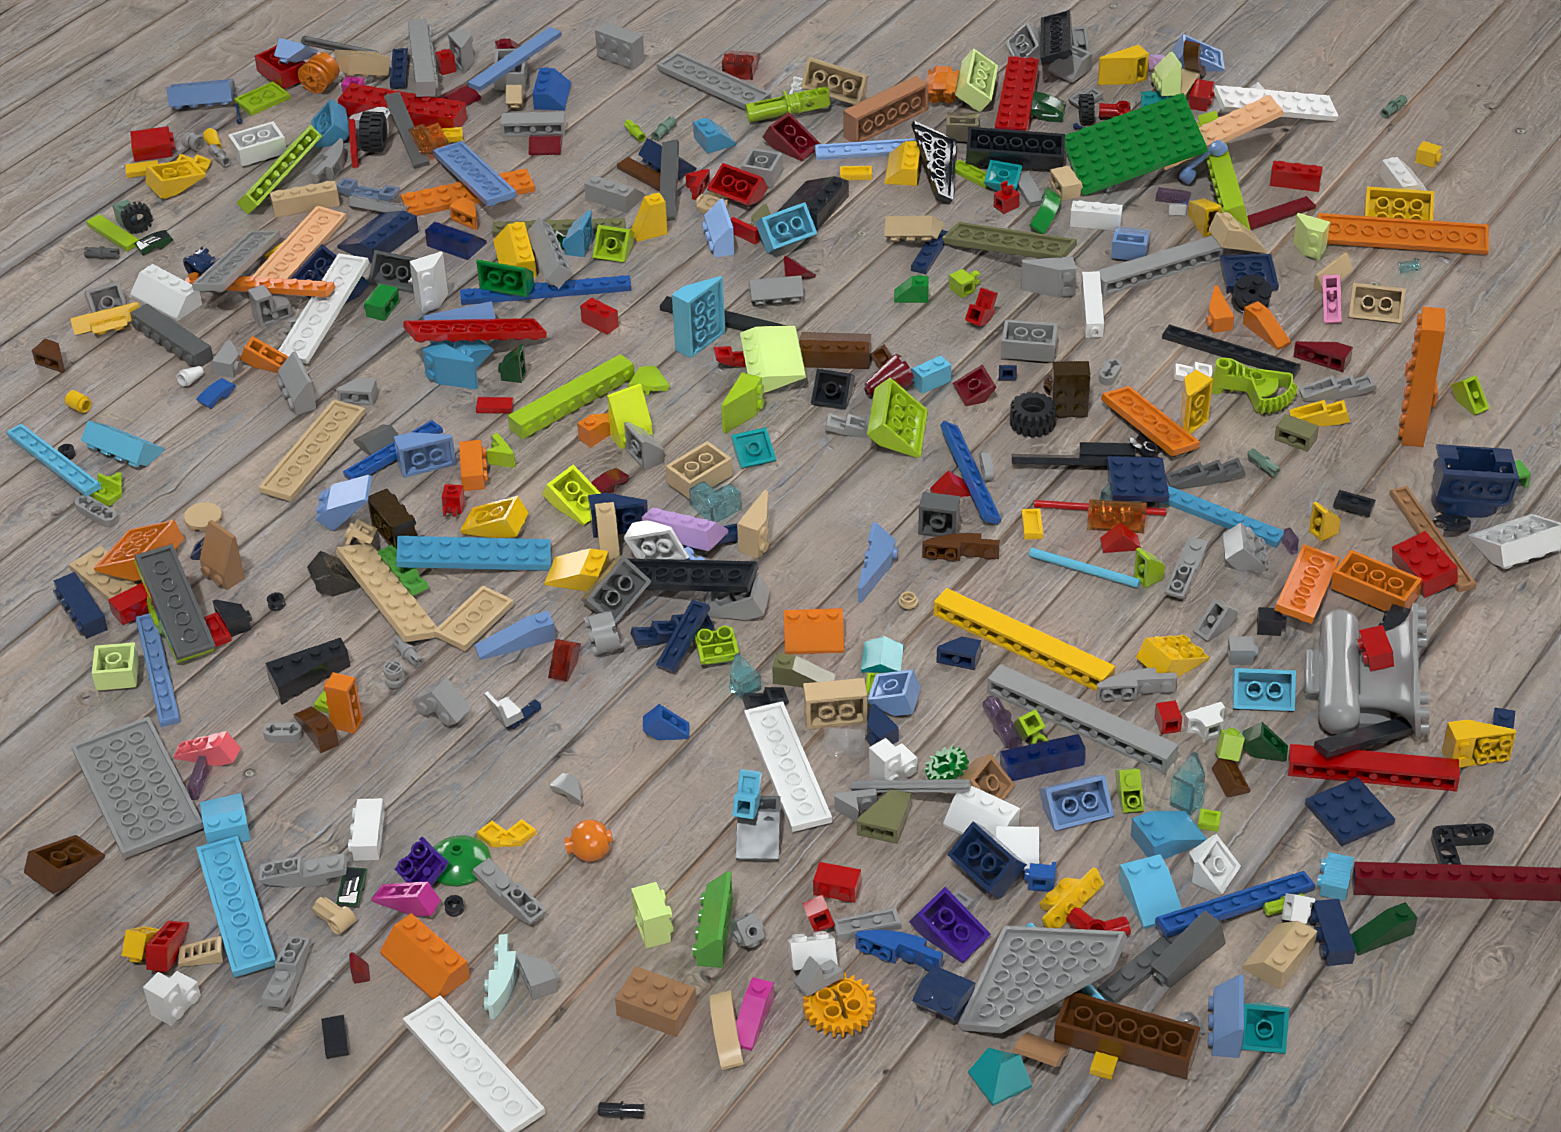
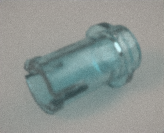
(1413, 264)

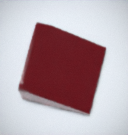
(359, 969)

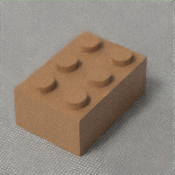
(655, 1001)

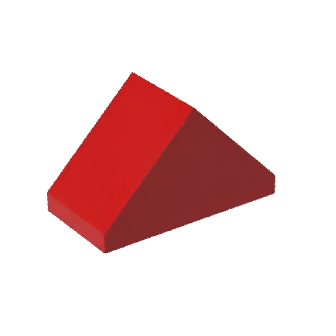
(951, 485)
(1119, 540)

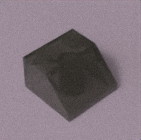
(331, 575)

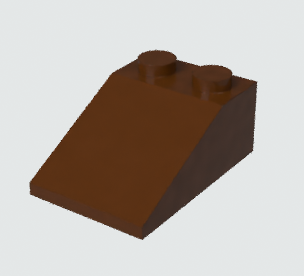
(61, 863)

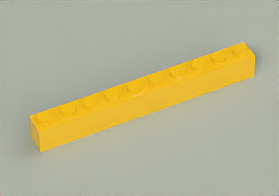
(1022, 639)

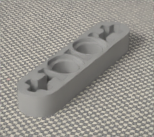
(375, 204)

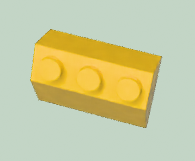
(904, 164)
(1195, 401)

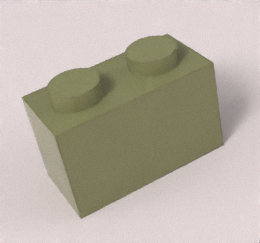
(1296, 432)

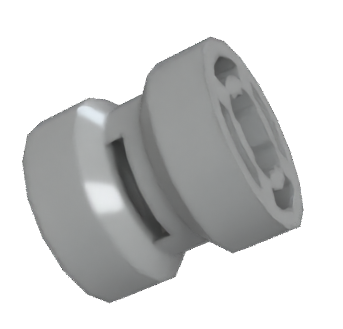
(193, 141)
(394, 674)

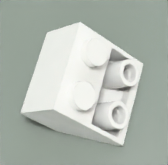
(819, 947)

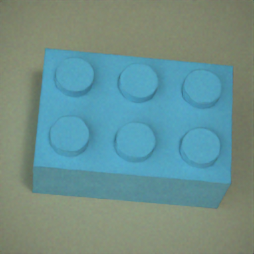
(786, 227)

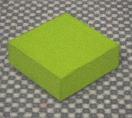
(1209, 820)

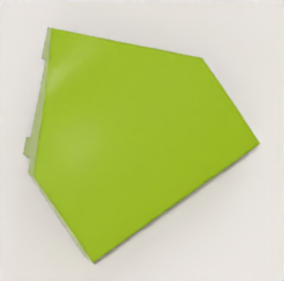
(650, 379)
(110, 489)

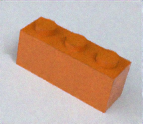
(473, 465)
(343, 702)

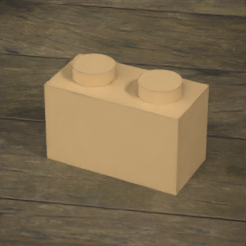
(1065, 183)

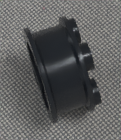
(1250, 290)

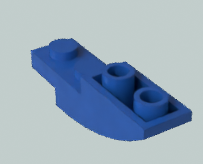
(893, 945)

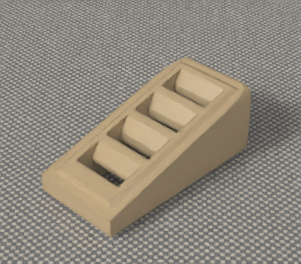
(214, 952)

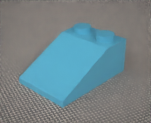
(225, 819)
(1149, 889)

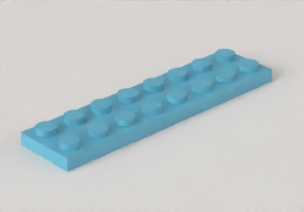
(236, 906)

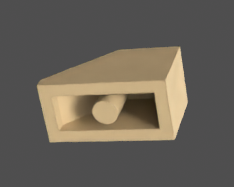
(515, 96)

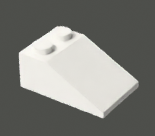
(654, 541)

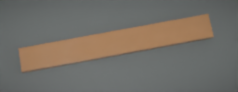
(1421, 522)

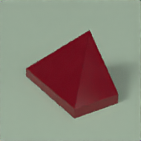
(793, 268)

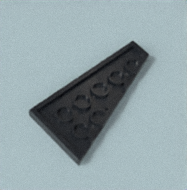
(939, 159)

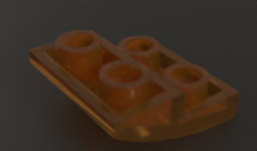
(428, 138)

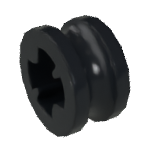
(67, 450)
(276, 601)
(454, 911)

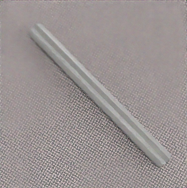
(911, 786)

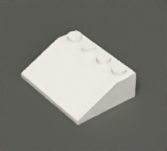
(1518, 540)

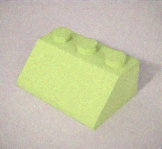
(1167, 75)

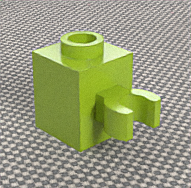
(963, 283)
(1030, 727)
(1229, 744)

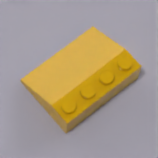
(1399, 203)

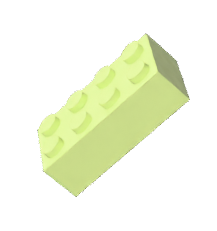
(976, 80)

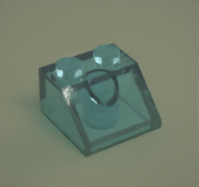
(1188, 786)

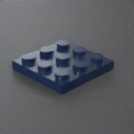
(1237, 266)
(1137, 479)
(1349, 811)

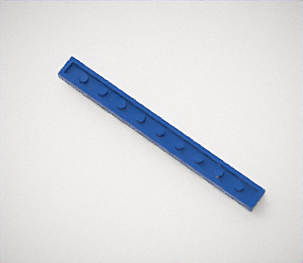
(544, 290)

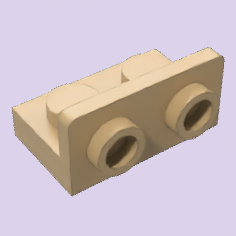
(361, 531)

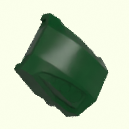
(1047, 107)

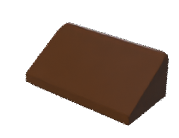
(881, 355)
(1230, 778)

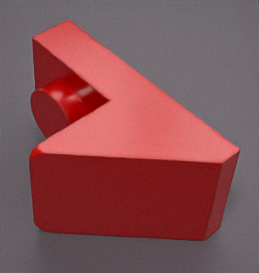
(698, 182)

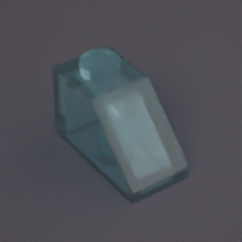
(743, 677)

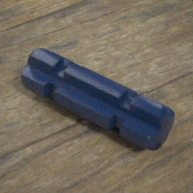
(534, 706)

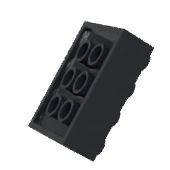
(821, 196)

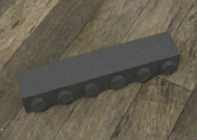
(171, 336)

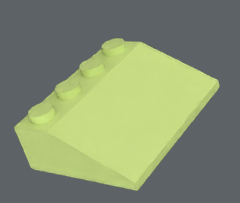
(773, 355)

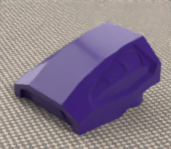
(422, 863)

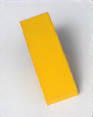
(1322, 414)

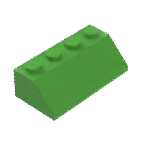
(714, 922)

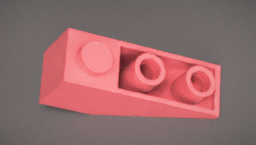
(218, 749)

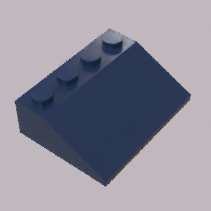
(381, 234)
(317, 267)

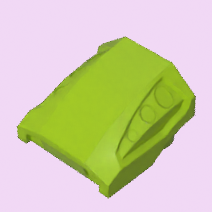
(716, 645)

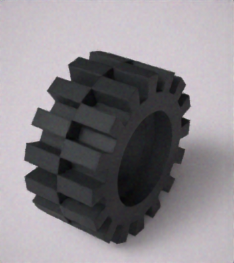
(1086, 108)
(132, 210)

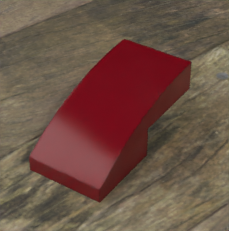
(606, 482)

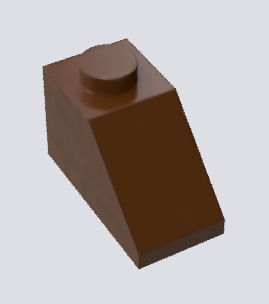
(49, 355)

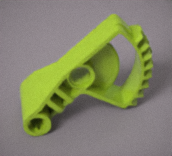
(1256, 382)

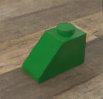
(913, 290)

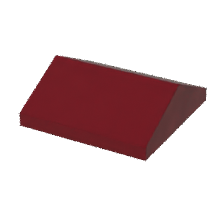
(463, 94)
(545, 144)
(975, 386)

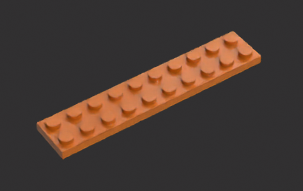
(1407, 234)

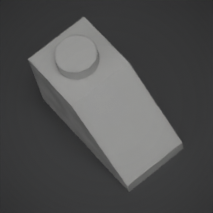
(227, 361)
(358, 392)
(1215, 620)
(537, 976)

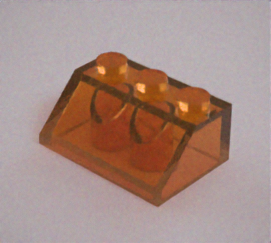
(1106, 514)

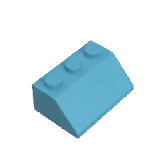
(1263, 689)

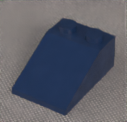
(627, 510)

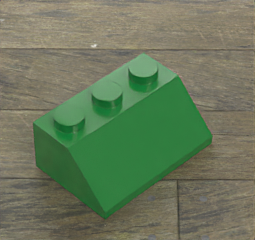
(505, 278)

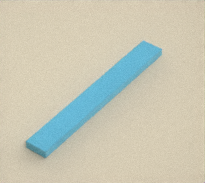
(54, 460)

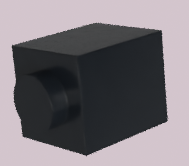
(1270, 622)

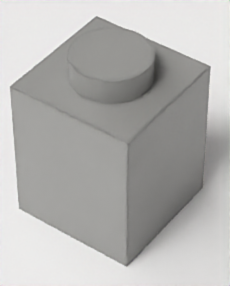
(1241, 650)

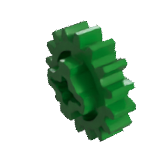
(947, 764)

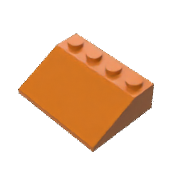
(120, 558)

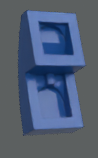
(217, 390)

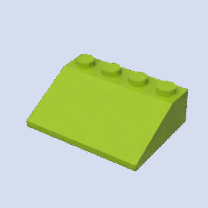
(897, 419)

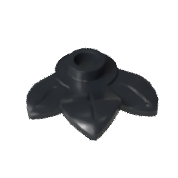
(1146, 447)
(1453, 522)

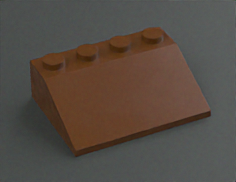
(835, 350)

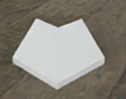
(1213, 865)

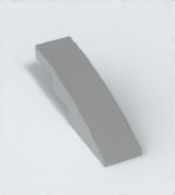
(1337, 389)
(850, 426)

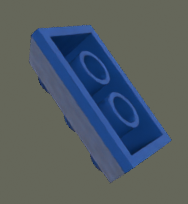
(550, 90)

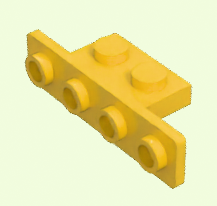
(104, 320)
(1067, 896)

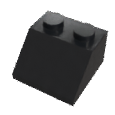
(832, 388)

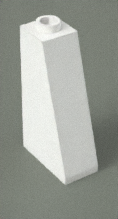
(1092, 304)

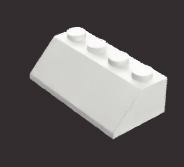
(165, 292)

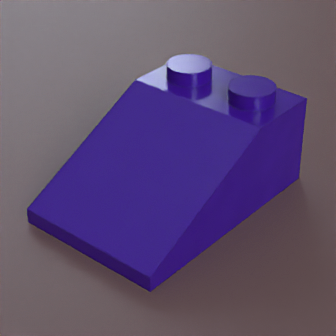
(950, 926)

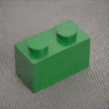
(382, 302)

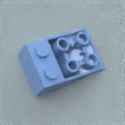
(1129, 243)

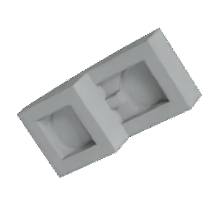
(1096, 93)

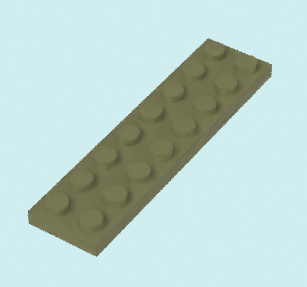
(1009, 241)

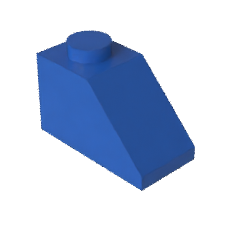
(665, 724)

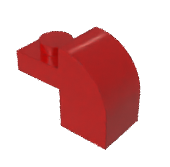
(982, 310)

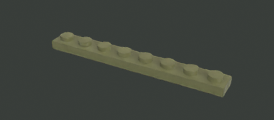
(561, 225)

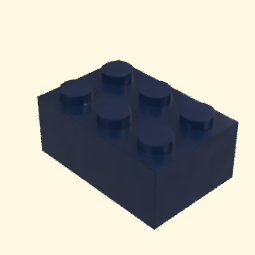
(986, 859)

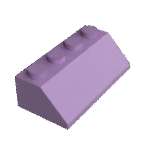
(689, 530)

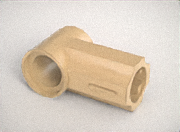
(336, 917)

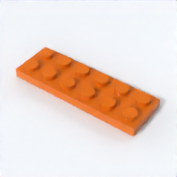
(1150, 421)
(1307, 584)

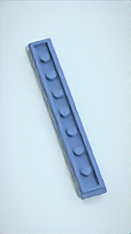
(514, 59)
(157, 671)

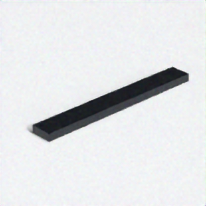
(732, 319)
(1229, 350)
(1044, 459)

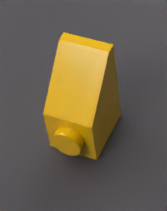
(1323, 522)
(135, 942)

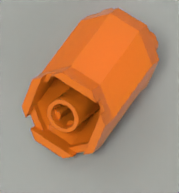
(942, 84)

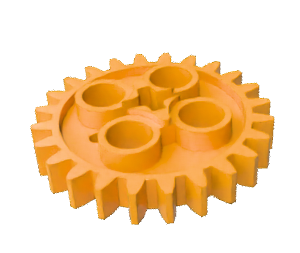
(826, 1012)

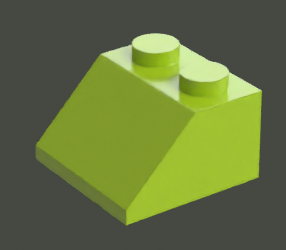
(613, 243)

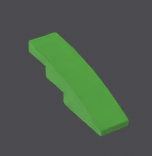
(407, 576)

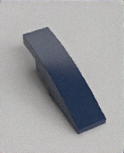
(661, 631)

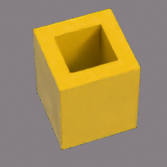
(1428, 154)

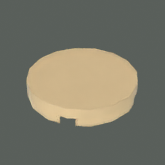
(706, 202)
(199, 514)

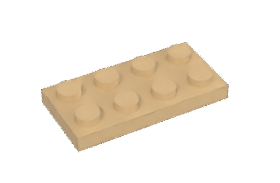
(104, 584)
(473, 618)

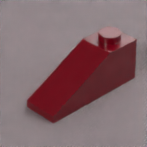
(1326, 354)

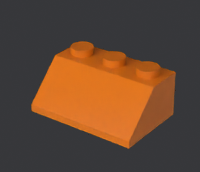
(813, 631)

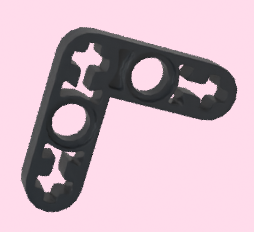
(1451, 839)

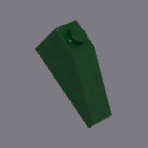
(1385, 928)

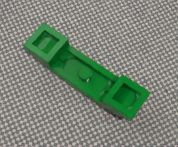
(1046, 211)

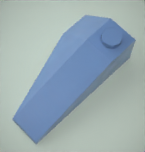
(877, 560)
(523, 634)

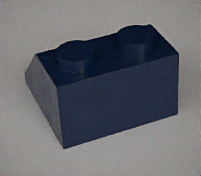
(943, 994)

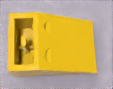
(1123, 67)
(1171, 654)
(1477, 742)

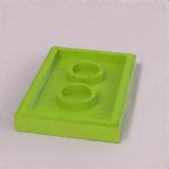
(262, 98)

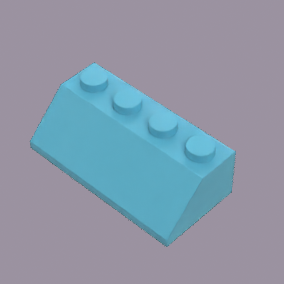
(120, 444)

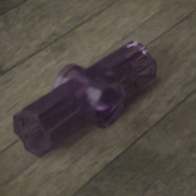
(1002, 722)

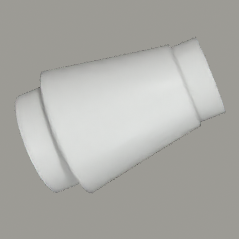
(188, 376)

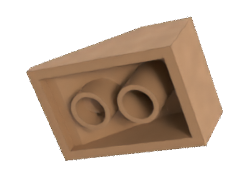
(221, 557)

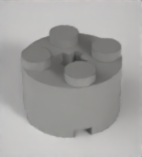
(602, 632)

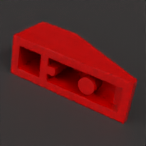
(164, 946)

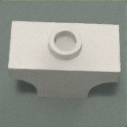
(1205, 721)

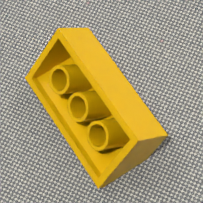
(514, 247)

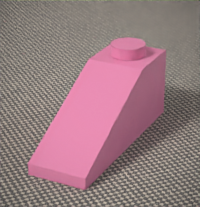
(1332, 299)

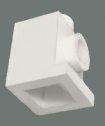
(1297, 908)

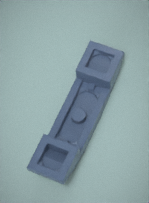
(350, 188)

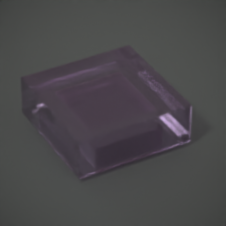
(1290, 541)

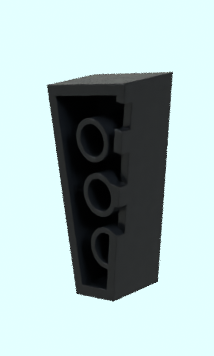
(306, 668)

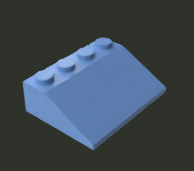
(200, 93)

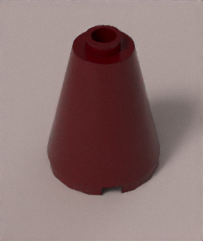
(893, 369)

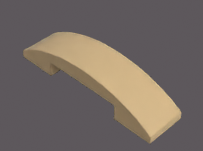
(725, 1030)

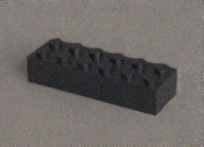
(1017, 147)

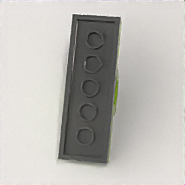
(173, 604)

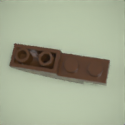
(960, 544)

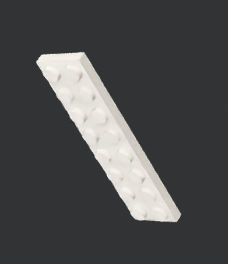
(1293, 104)
(322, 311)
(787, 766)
(474, 1066)

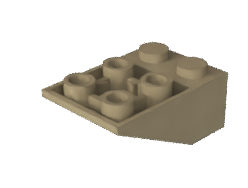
(958, 123)

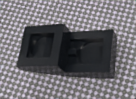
(769, 696)

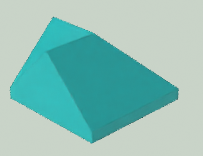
(1265, 1027)
(999, 1075)

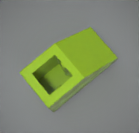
(1129, 789)

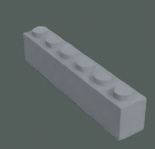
(549, 253)

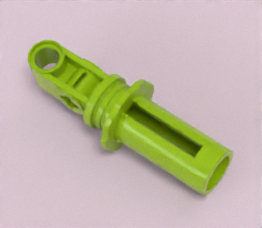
(786, 103)

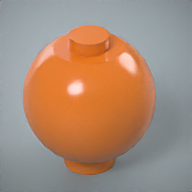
(589, 840)

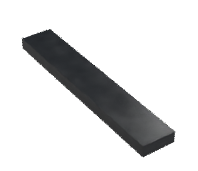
(1363, 737)

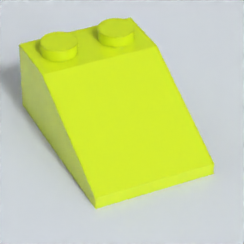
(627, 406)
(570, 494)

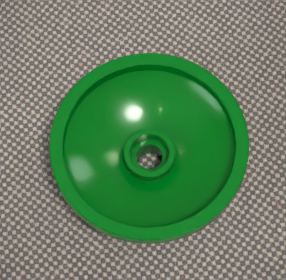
(464, 855)

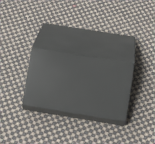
(376, 439)

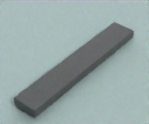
(403, 123)
(669, 176)

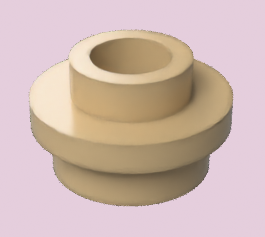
(908, 600)

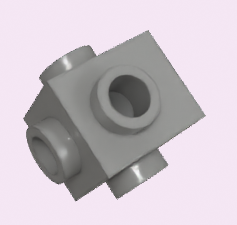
(747, 930)

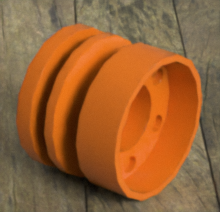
(318, 72)

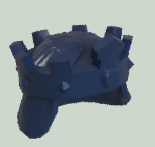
(199, 261)

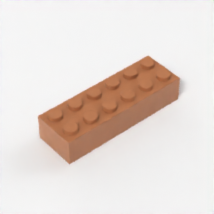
(885, 110)

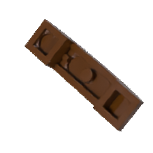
(1191, 57)

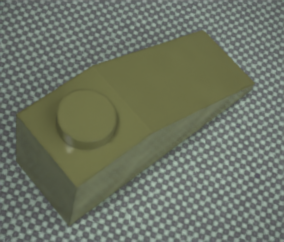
(795, 671)

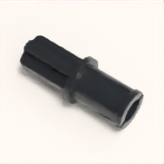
(621, 1110)

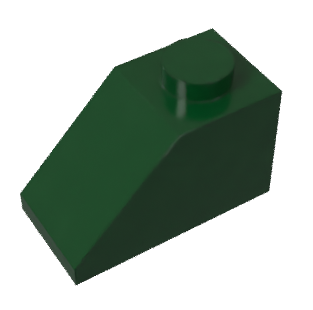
(513, 365)
(1264, 743)

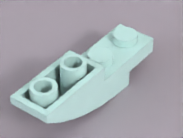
(501, 979)

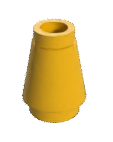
(211, 137)

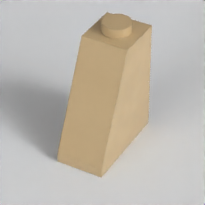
(607, 529)

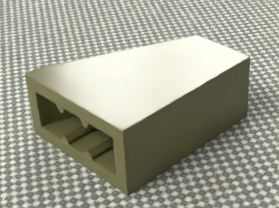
(885, 817)

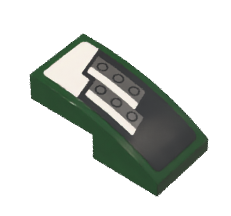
(149, 242)
(351, 887)

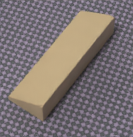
(1341, 266)

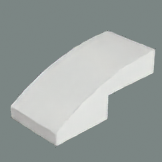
(1181, 371)

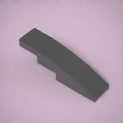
(1211, 473)

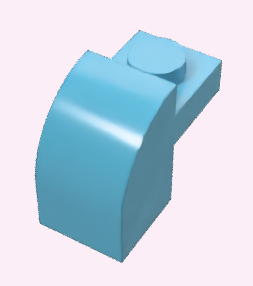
(748, 795)

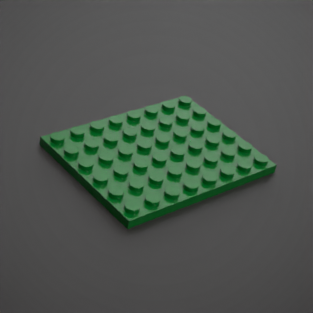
(1134, 144)

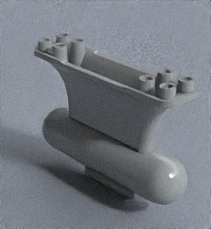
(1347, 683)

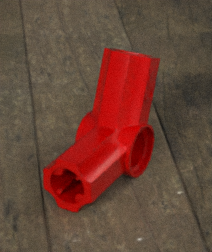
(1111, 110)
(1081, 920)

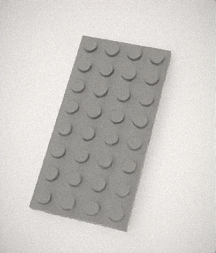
(137, 787)

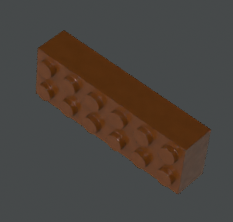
(1127, 1034)

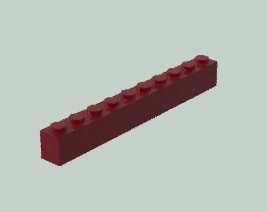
(1456, 881)

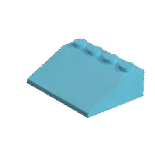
(698, 315)

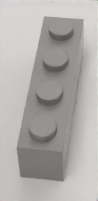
(532, 123)

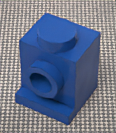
(1040, 877)

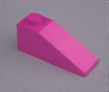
(408, 898)
(754, 1011)

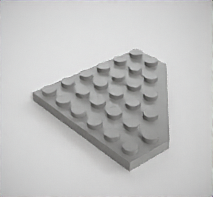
(1035, 970)

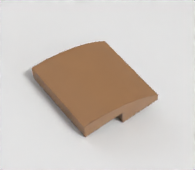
(1041, 1049)

